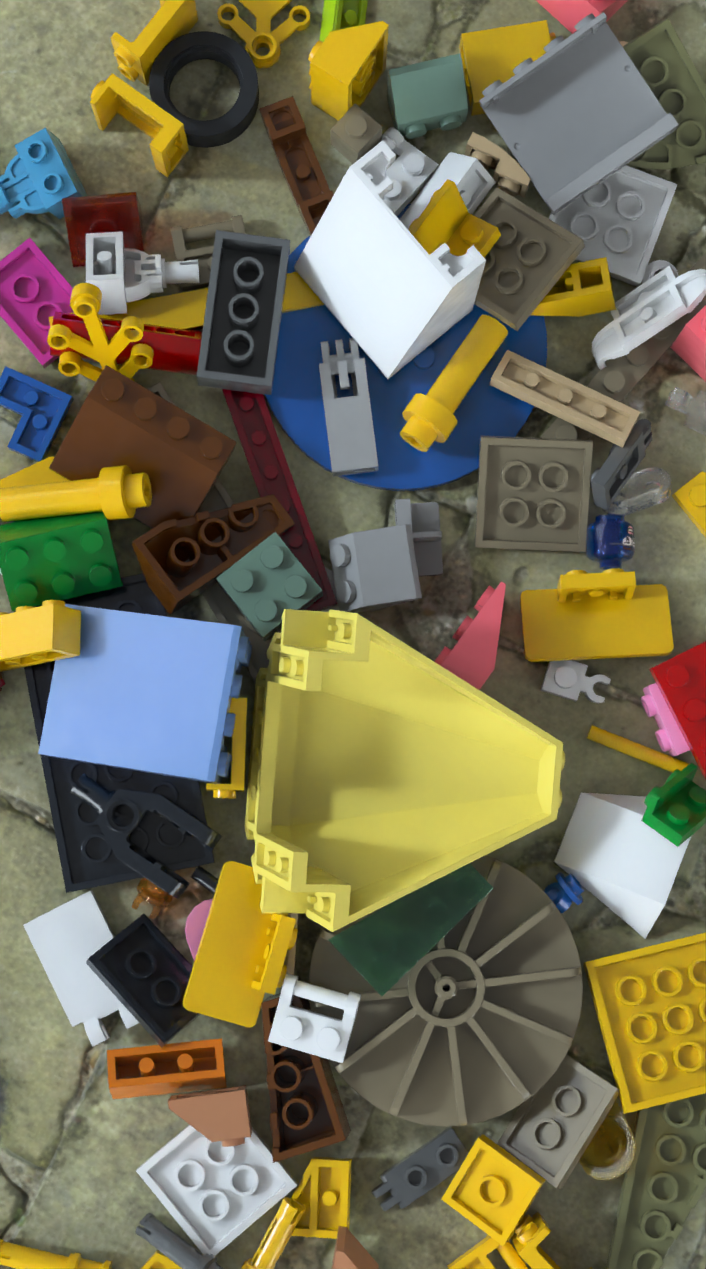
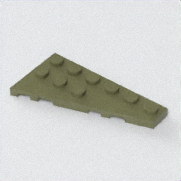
(660, 1183)

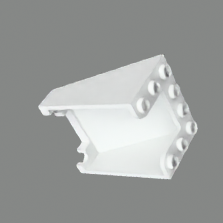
(379, 275)

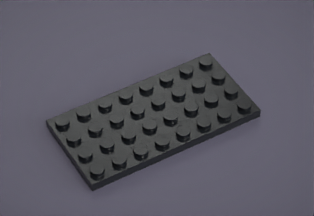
(81, 845)

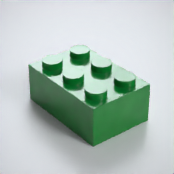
(57, 558)

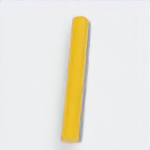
(635, 749)

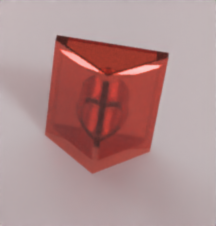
(102, 214)

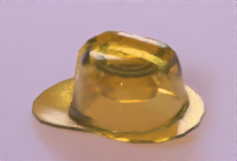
(611, 1148)

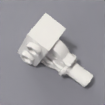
(130, 273)

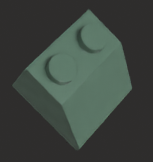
(427, 96)

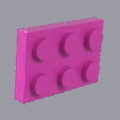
(30, 295)

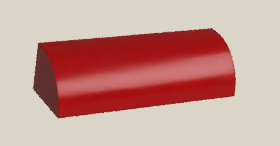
(173, 348)

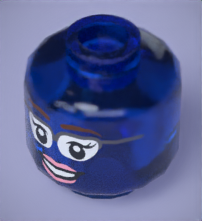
(610, 541)

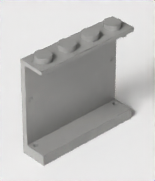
(576, 113)

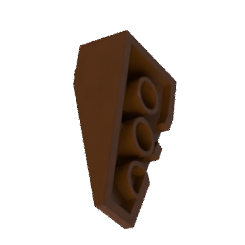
(190, 553)

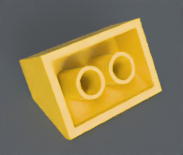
(347, 67)

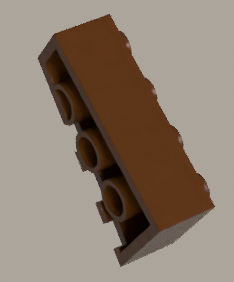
(302, 1094)

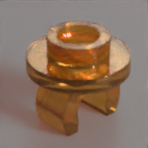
(152, 894)

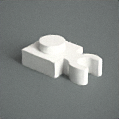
(568, 679)

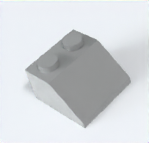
(375, 569)

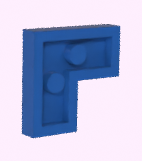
(41, 411)

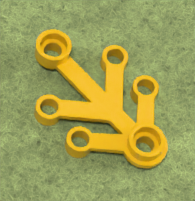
(263, 37)
(86, 304)

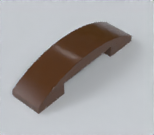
(297, 160)

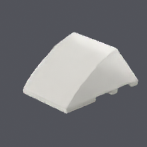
(620, 857)

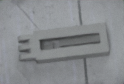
(347, 418)

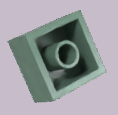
(268, 583)

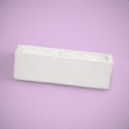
(469, 176)

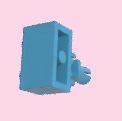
(39, 177)

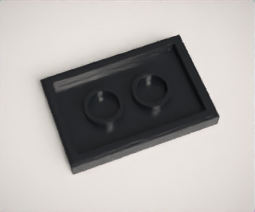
(146, 978)

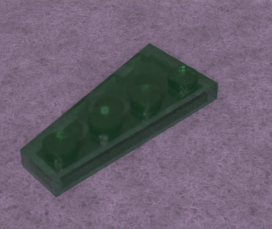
(404, 931)

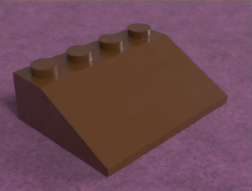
(151, 436)

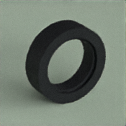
(213, 47)

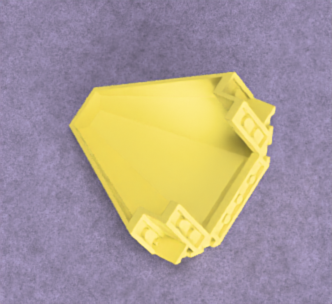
(380, 770)

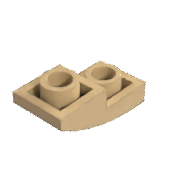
(508, 173)

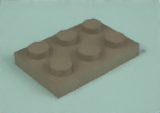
(559, 1121)

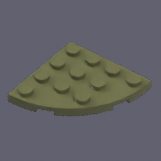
(679, 90)

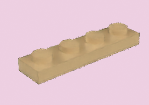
(564, 398)

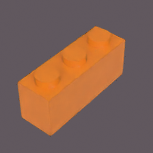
(166, 1069)

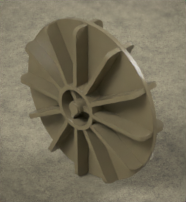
(473, 1018)

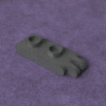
(620, 465)
(421, 1170)

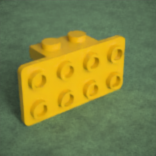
(596, 618)
(238, 951)

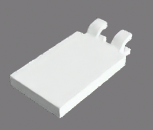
(63, 944)

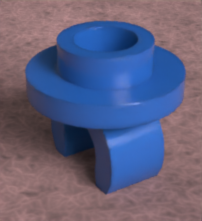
(565, 891)

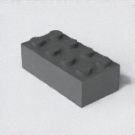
(243, 312)

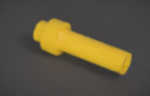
(431, 415)
(113, 493)

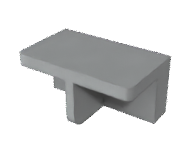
(425, 533)

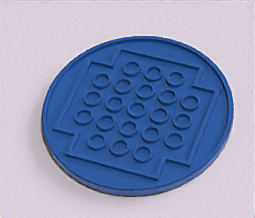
(401, 467)

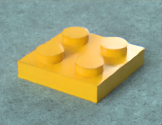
(493, 1189)

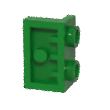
(677, 806)

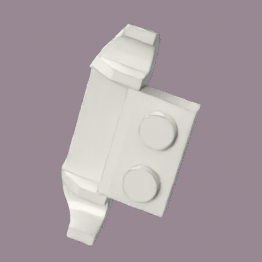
(648, 311)

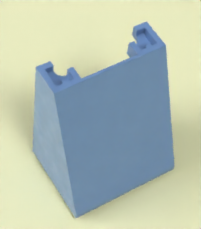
(147, 695)

